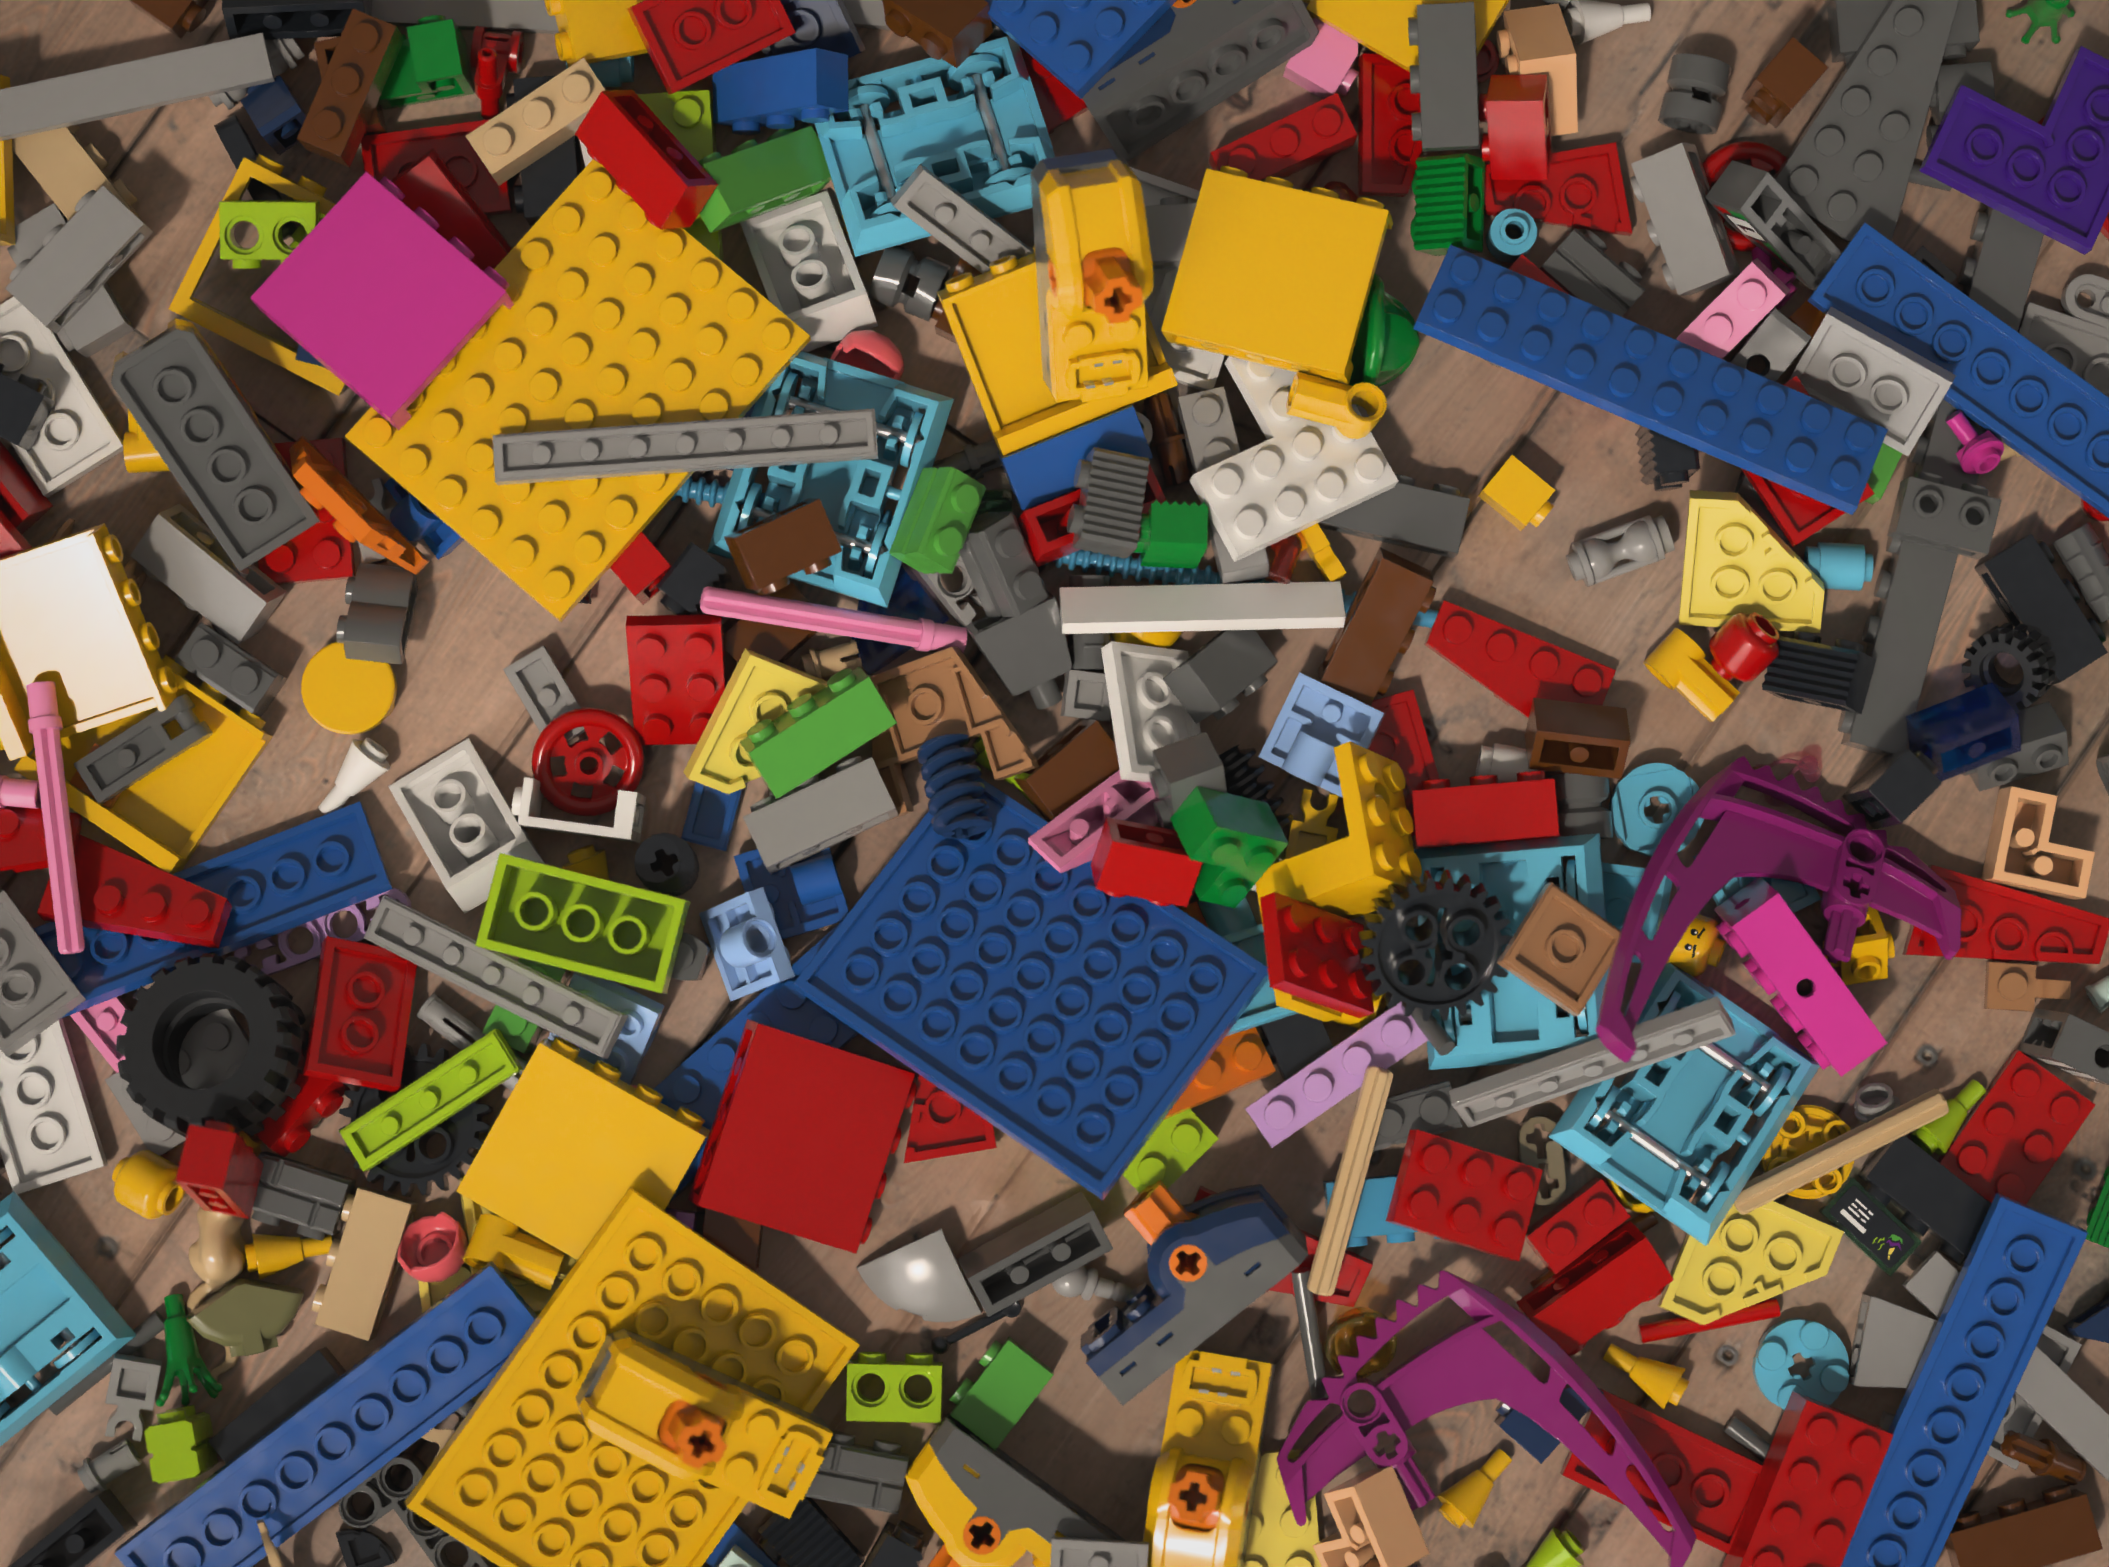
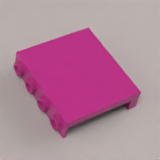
(381, 296)

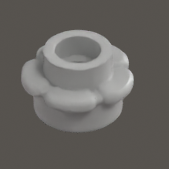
(1874, 1101)

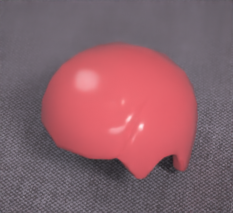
(871, 353)
(433, 1248)

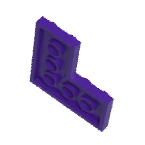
(2034, 172)

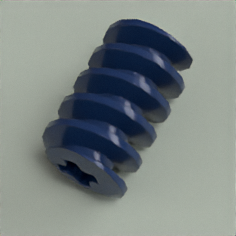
(950, 786)

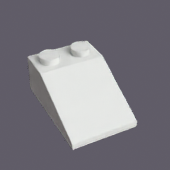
(810, 269)
(462, 822)

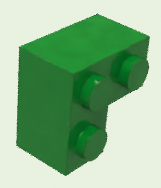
(429, 65)
(1233, 840)

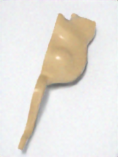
(217, 1260)

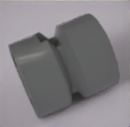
(1699, 78)
(893, 277)
(1581, 805)

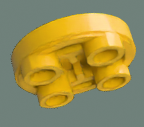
(347, 693)
(1803, 1131)

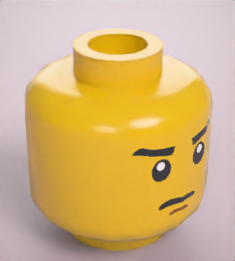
(1698, 947)

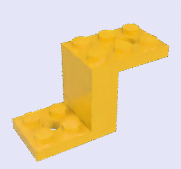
(1358, 868)

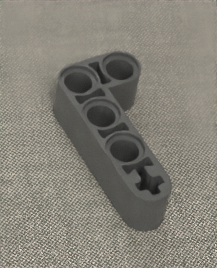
(389, 1496)

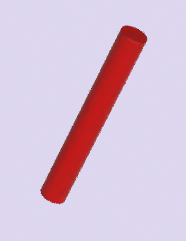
(1681, 1326)

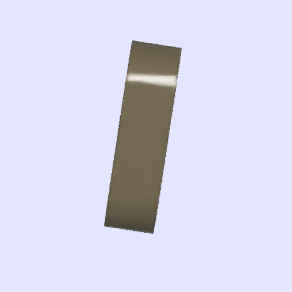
(1553, 1157)

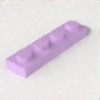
(1334, 1075)

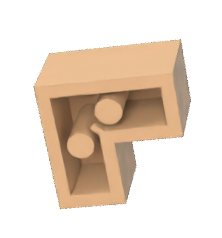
(1539, 43)
(2021, 849)
(1372, 1524)

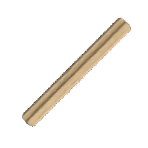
(1841, 1151)
(1349, 1180)

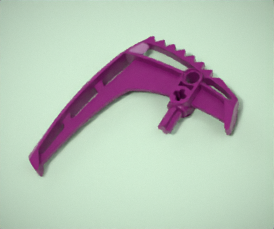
(1772, 845)
(1458, 1371)

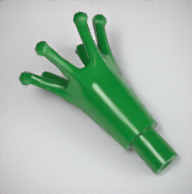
(2043, 14)
(183, 1355)

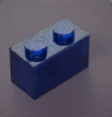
(1965, 731)

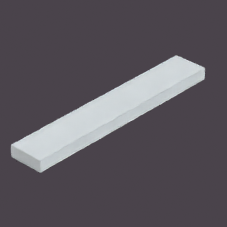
(1201, 607)

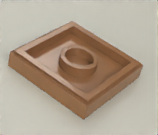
(1561, 949)

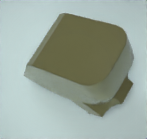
(247, 1315)

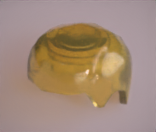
(1342, 1340)

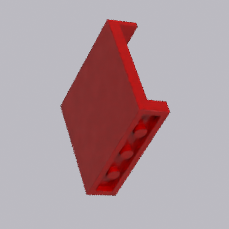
(802, 1137)

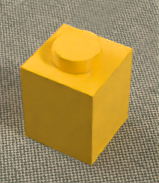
(1518, 494)

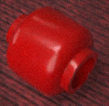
(1744, 647)

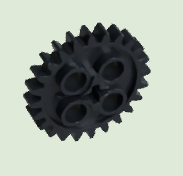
(1393, 942)
(459, 1131)

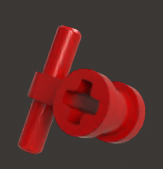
(494, 57)

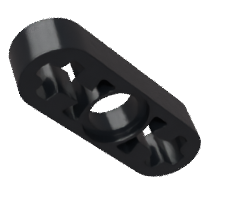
(239, 146)

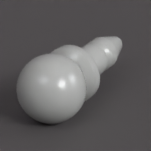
(1086, 1282)

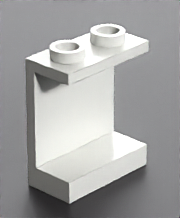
(627, 821)

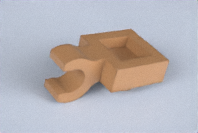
(2016, 987)

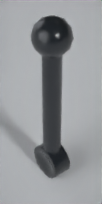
(941, 1344)

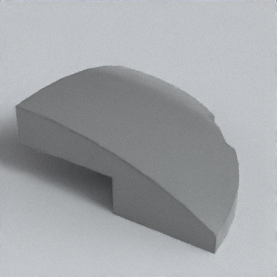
(922, 1280)

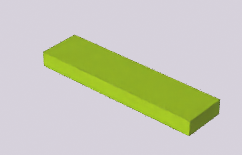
(431, 1100)

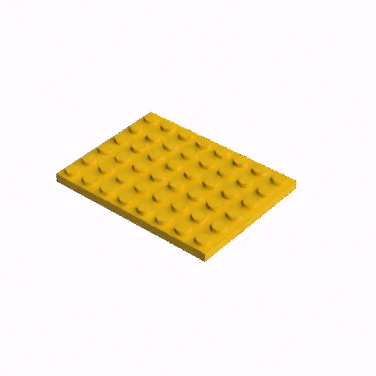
(601, 334)
(545, 1491)

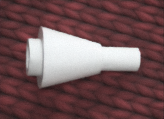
(1594, 18)
(361, 766)

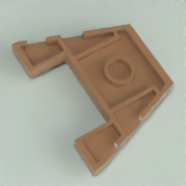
(937, 699)

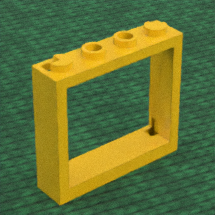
(246, 336)

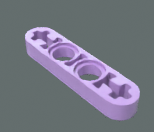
(320, 929)

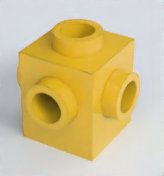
(1869, 952)

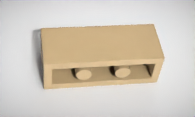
(536, 122)
(68, 168)
(363, 1263)

